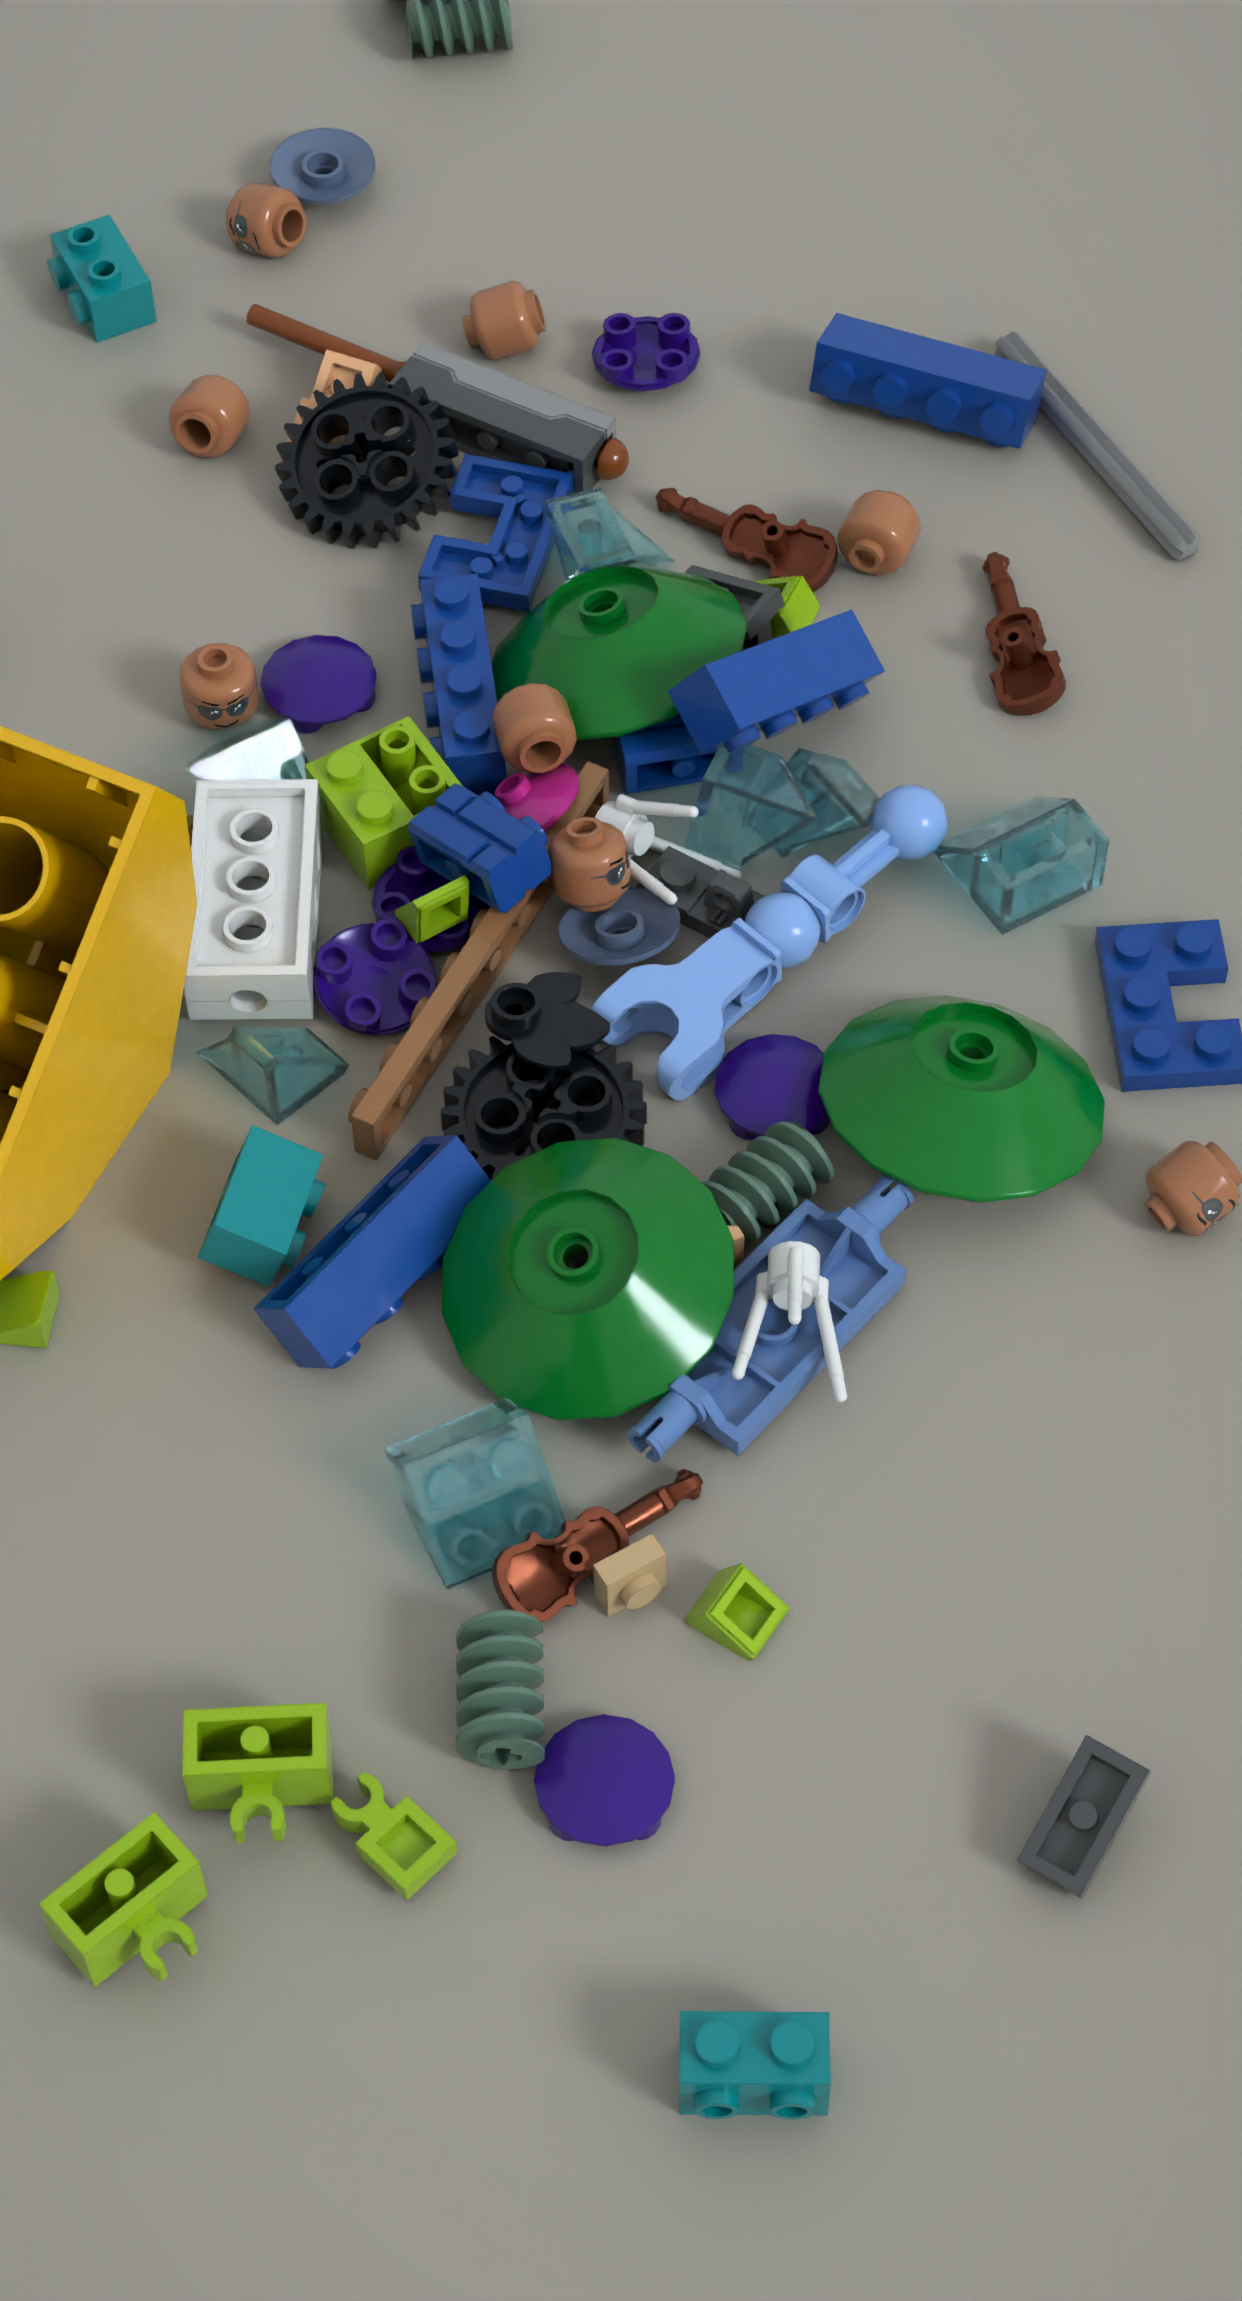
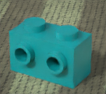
(101, 278)
(262, 1207)
(754, 2064)

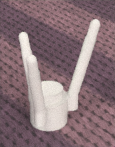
(631, 819)
(793, 1284)

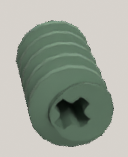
(456, 21)
(769, 1177)
(499, 1691)

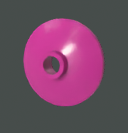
(539, 795)

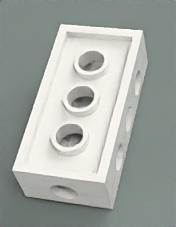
(267, 833)

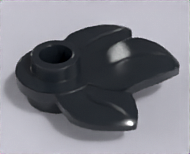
(545, 1019)

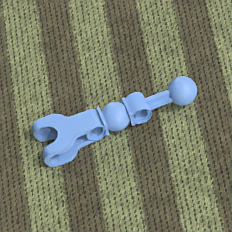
(741, 963)

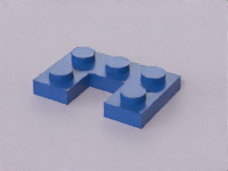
(523, 537)
(1136, 977)

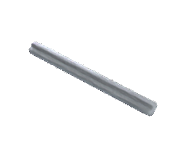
(1105, 455)

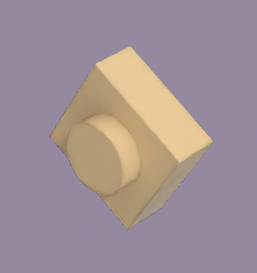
(630, 1576)

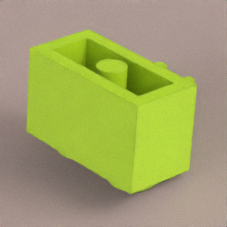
(257, 1761)
(127, 1903)

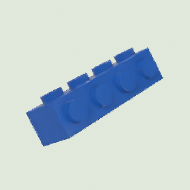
(927, 381)
(461, 680)
(776, 683)
(374, 1255)

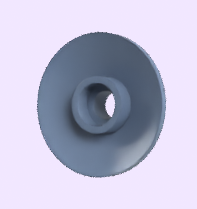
(323, 165)
(622, 934)

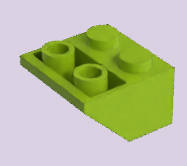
(375, 791)

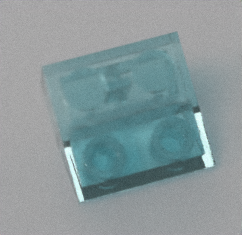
(1028, 859)
(476, 1488)

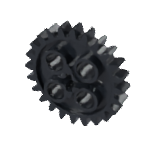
(368, 503)
(497, 1095)

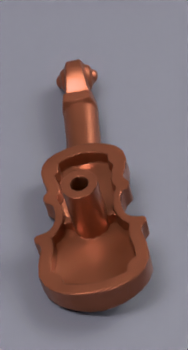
(762, 539)
(1027, 675)
(543, 1573)

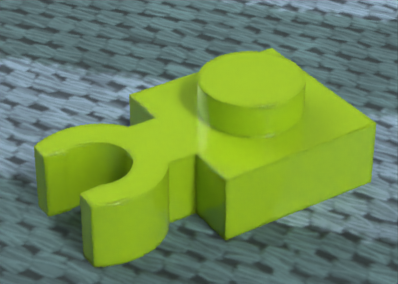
(397, 1842)

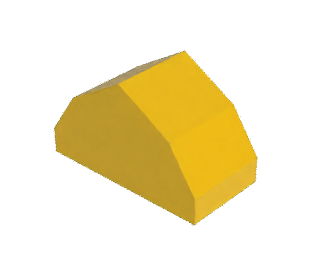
(89, 973)

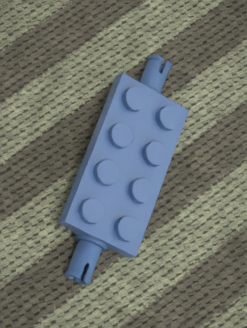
(784, 1354)

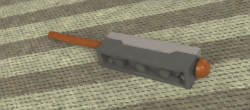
(485, 407)

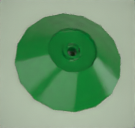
(619, 644)
(961, 1098)
(600, 1332)

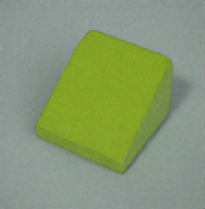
(799, 607)
(436, 910)
(28, 1309)
(738, 1611)

